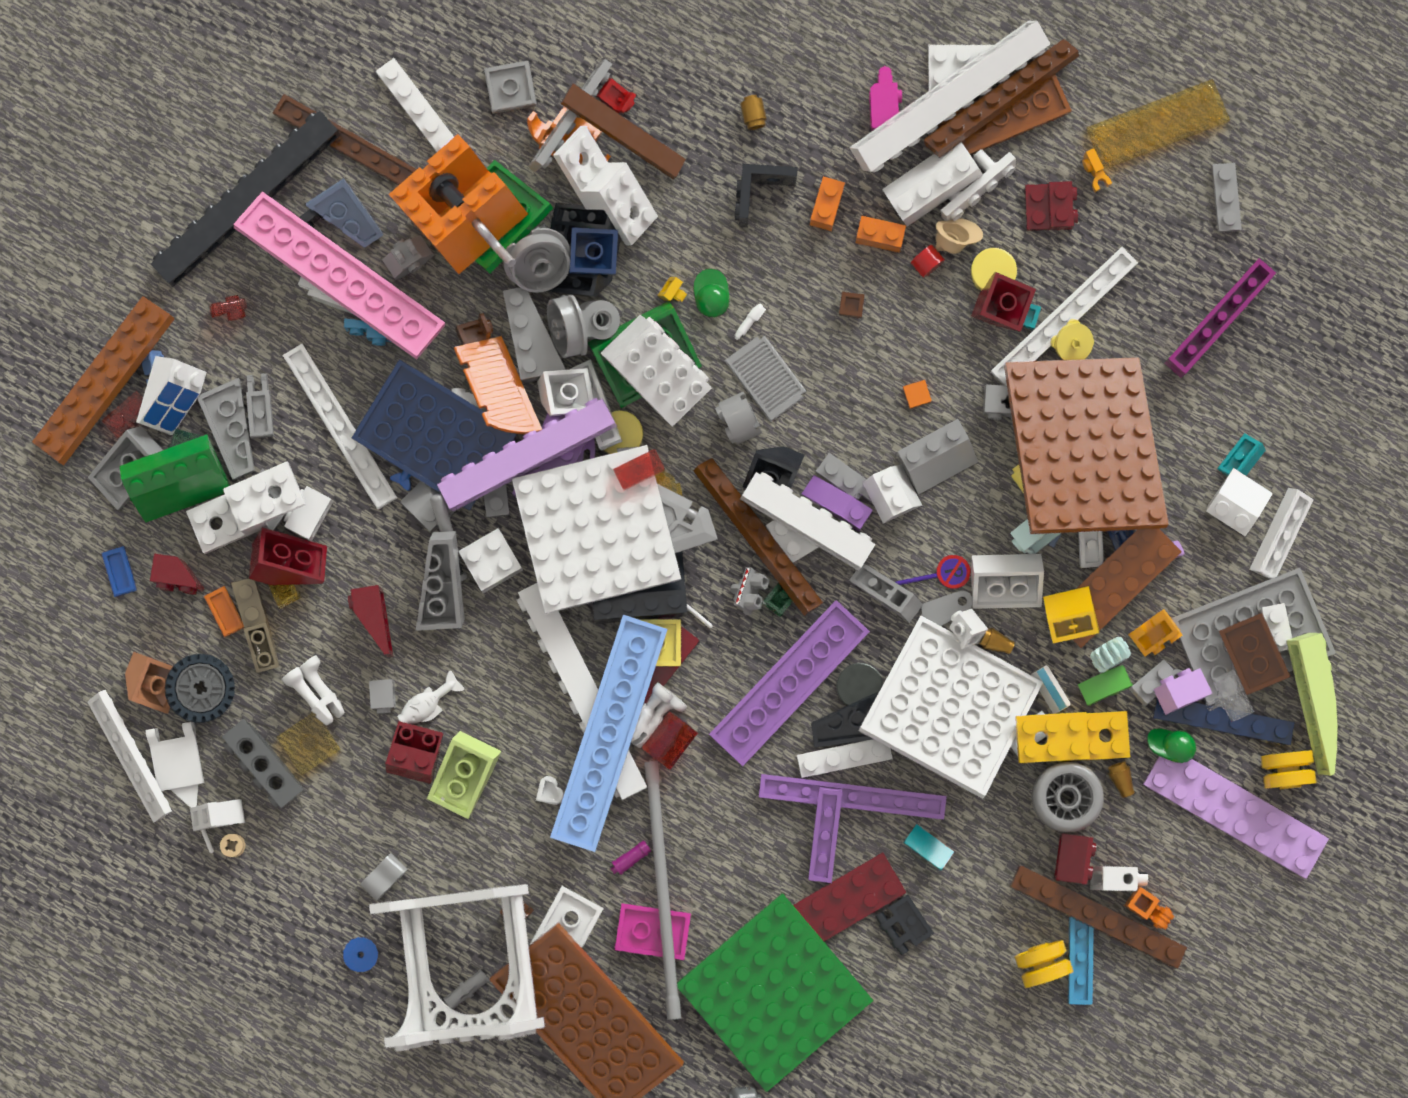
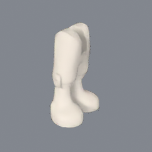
(649, 719)

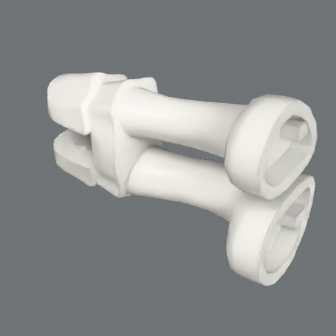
(309, 672)

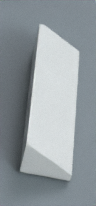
(1281, 533)

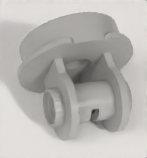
(540, 260)
(575, 323)

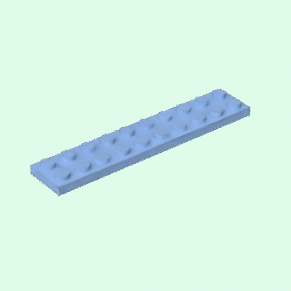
(609, 733)

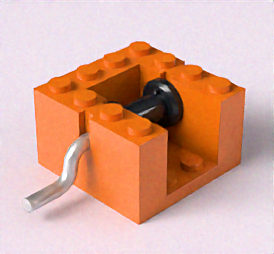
(459, 205)

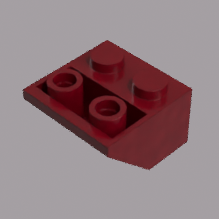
(171, 573)
(414, 752)
(1074, 859)

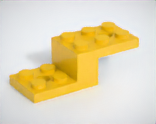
(1072, 737)

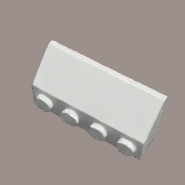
(932, 183)

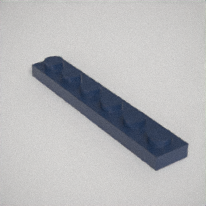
(1218, 720)

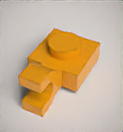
(1093, 164)

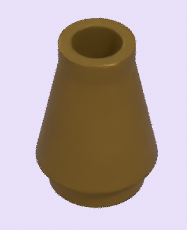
(996, 641)
(1121, 777)

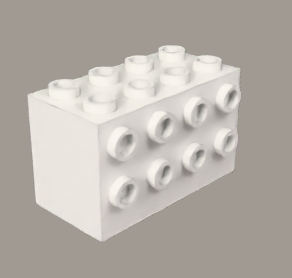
(657, 369)

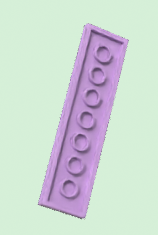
(1238, 813)

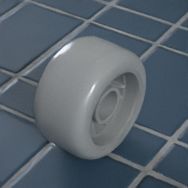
(1085, 792)

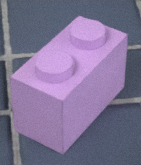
(1182, 691)

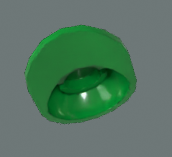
(711, 293)
(1172, 745)

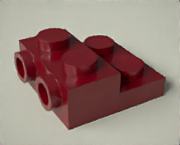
(1050, 206)

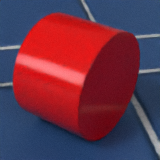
(927, 261)

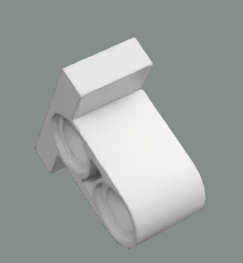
(217, 814)

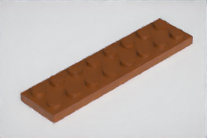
(103, 380)

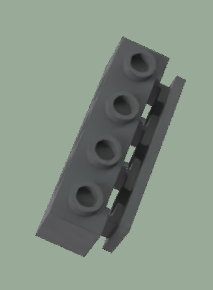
(235, 741)

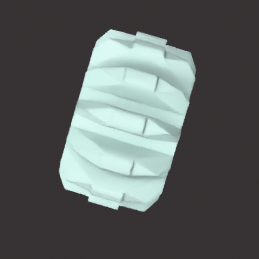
(1110, 654)

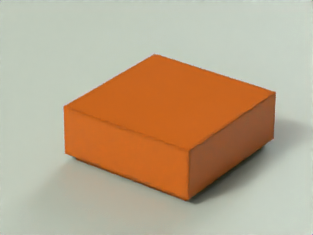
(917, 394)

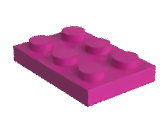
(641, 932)

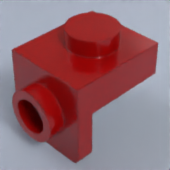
(616, 96)

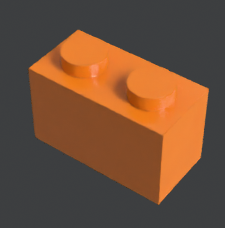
(827, 203)
(880, 234)

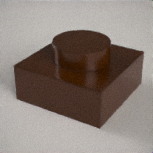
(851, 304)

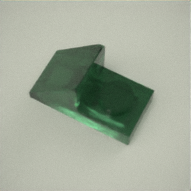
(777, 600)

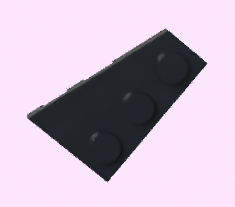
(843, 724)

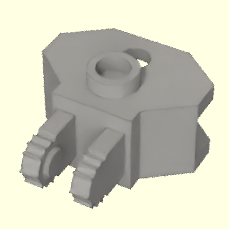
(407, 256)

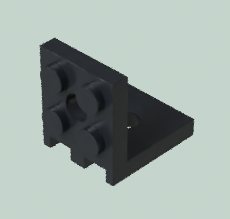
(760, 175)

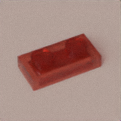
(124, 415)
(639, 469)

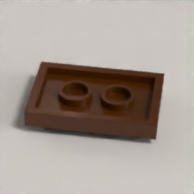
(1254, 653)

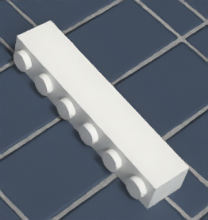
(808, 521)

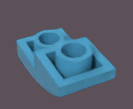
(358, 327)

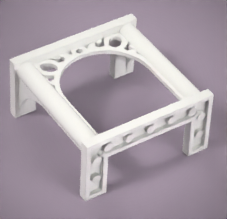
(420, 1021)

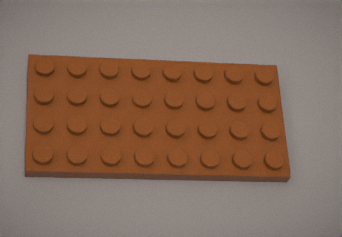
(592, 1021)

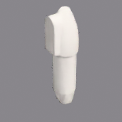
(754, 315)

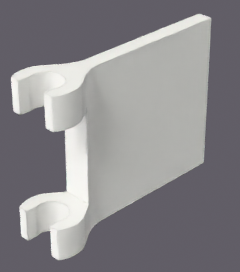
(177, 759)

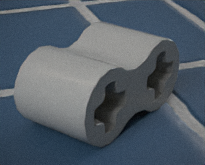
(383, 876)

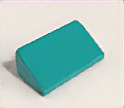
(1242, 456)
(928, 847)

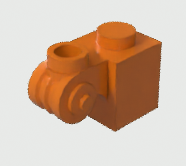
(1145, 906)

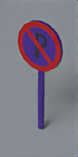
(951, 572)

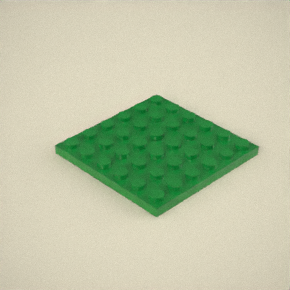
(774, 992)

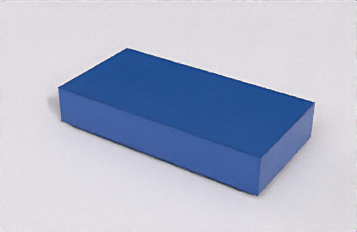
(119, 571)

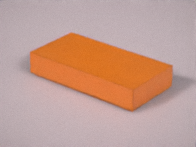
(224, 611)

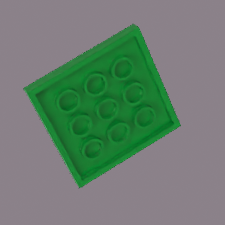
(531, 201)

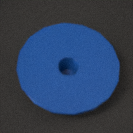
(352, 957)

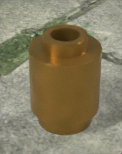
(753, 112)

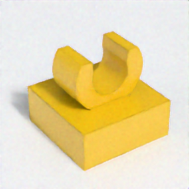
(671, 290)

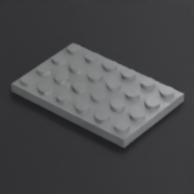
(1202, 625)

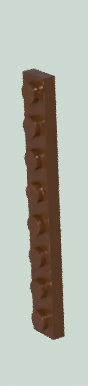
(1001, 98)
(758, 536)
(1098, 917)

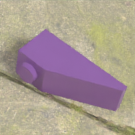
(837, 502)

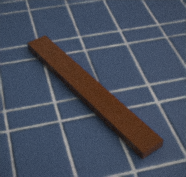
(349, 143)

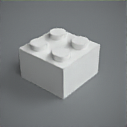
(490, 560)

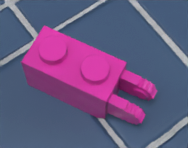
(884, 98)

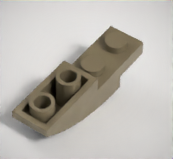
(255, 624)

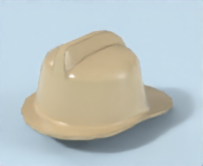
(956, 235)

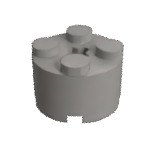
(739, 418)

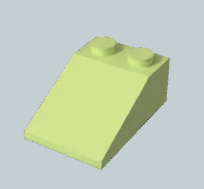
(463, 774)

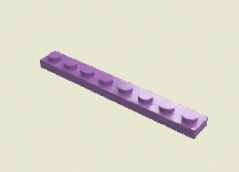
(854, 796)

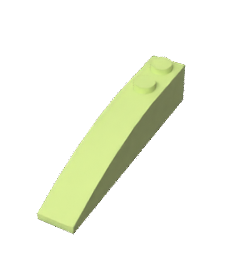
(1317, 697)

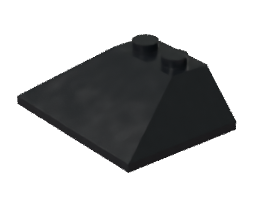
(576, 216)

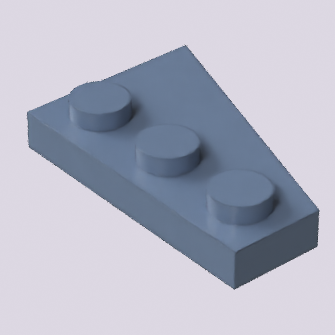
(346, 212)

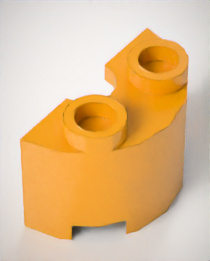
(1155, 632)

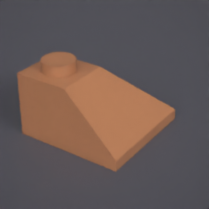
(147, 682)

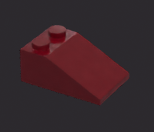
(286, 559)
(370, 608)

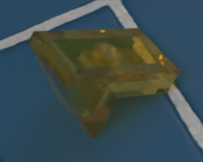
(285, 594)

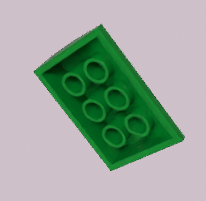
(669, 321)
(174, 478)

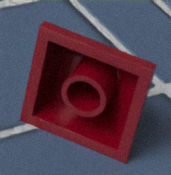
(1004, 302)

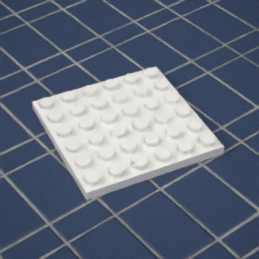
(591, 534)
(950, 707)

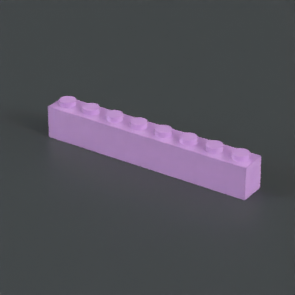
(526, 455)

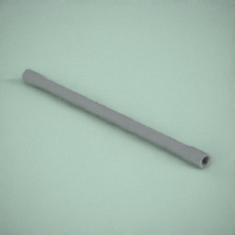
(672, 998)

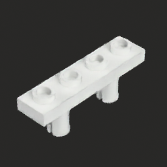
(986, 182)

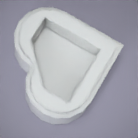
(549, 791)

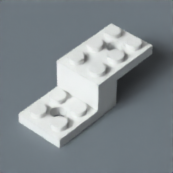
(605, 185)
(246, 507)
(570, 901)

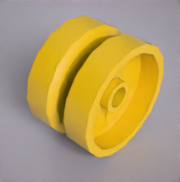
(1288, 770)
(1043, 962)

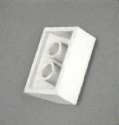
(1007, 581)

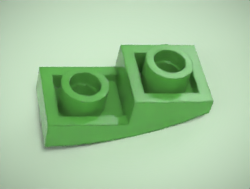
(1105, 685)

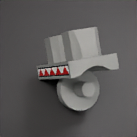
(747, 591)

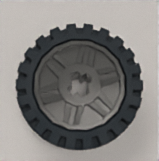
(215, 679)

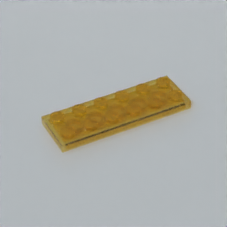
(1158, 124)

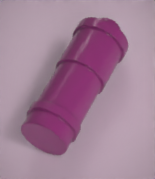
(628, 859)

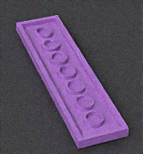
(789, 683)

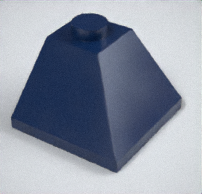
(593, 251)

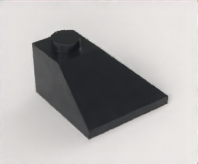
(777, 462)

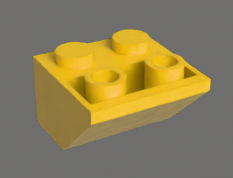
(1071, 614)

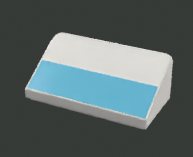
(1051, 690)

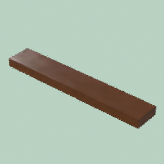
(623, 131)

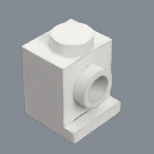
(967, 628)

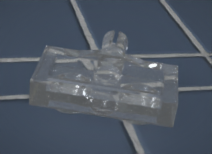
(1231, 696)

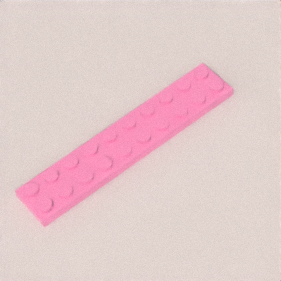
(339, 275)

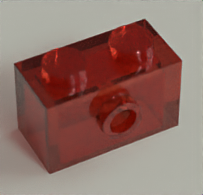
(669, 740)

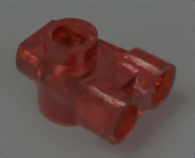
(233, 308)

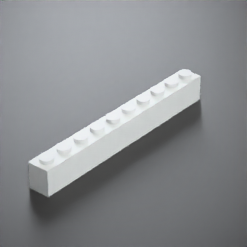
(949, 96)
(574, 675)

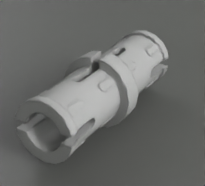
(466, 989)

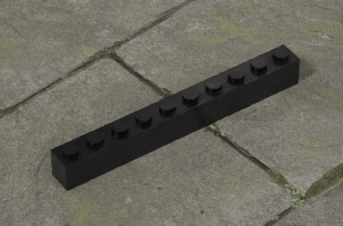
(269, 177)

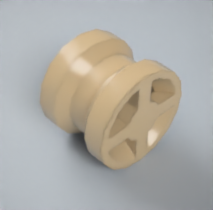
(238, 846)

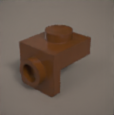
(475, 330)

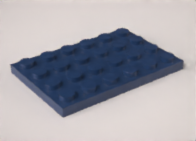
(426, 428)

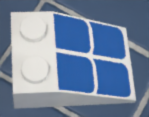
(169, 394)

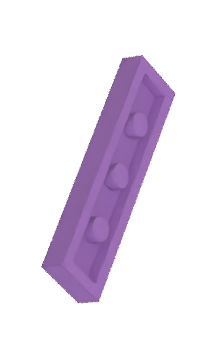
(825, 834)

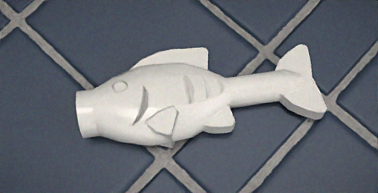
(424, 705)

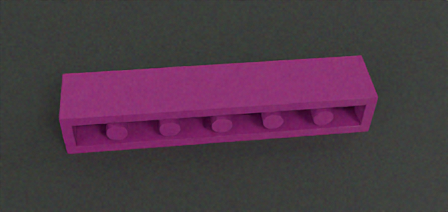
(1220, 318)

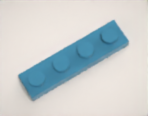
(1081, 958)

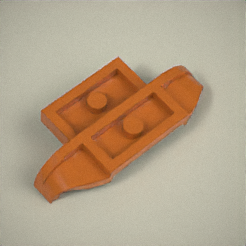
(541, 131)

